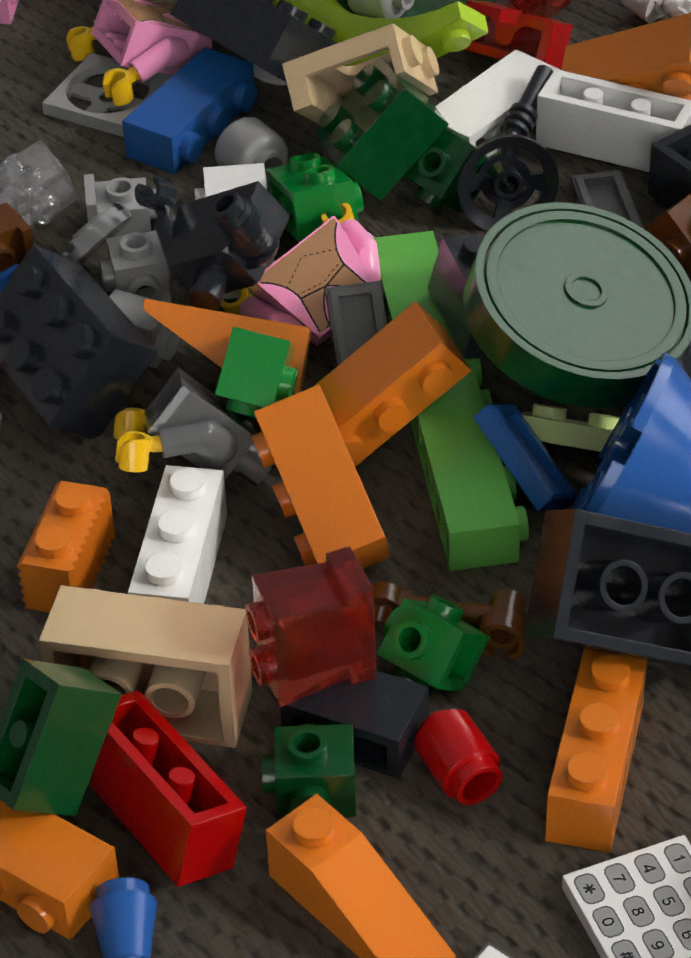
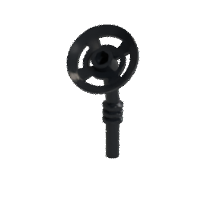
(507, 172)

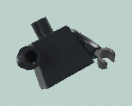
(216, 240)

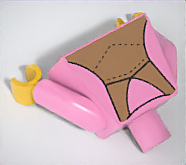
(139, 38)
(295, 284)

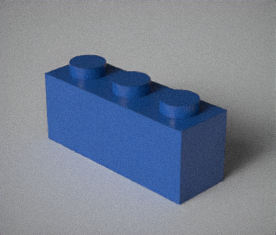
(189, 110)

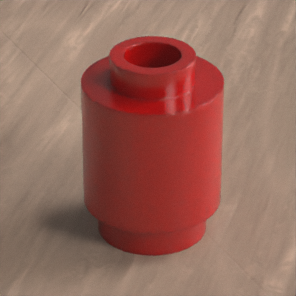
(459, 756)

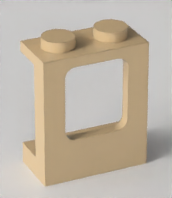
(322, 79)

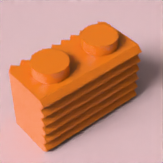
(66, 543)

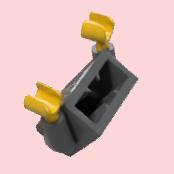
(192, 424)

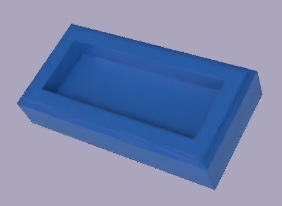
(525, 456)

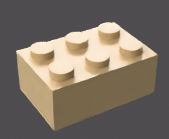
(177, 653)

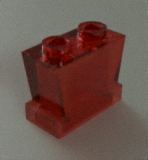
(312, 627)

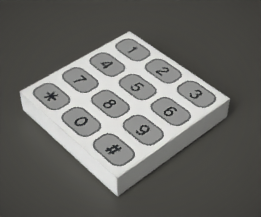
(637, 902)

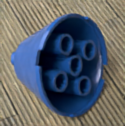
(648, 455)

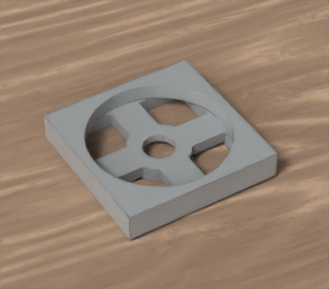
(97, 114)

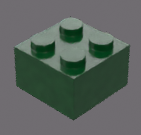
(379, 128)

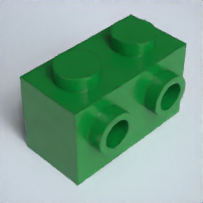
(310, 189)
(255, 372)

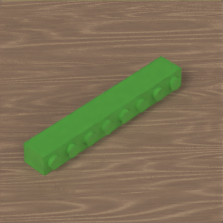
(461, 468)

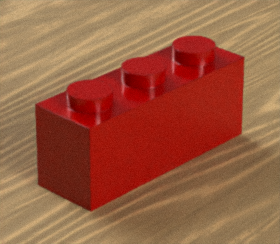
(167, 794)

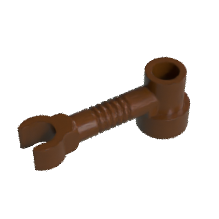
(500, 619)

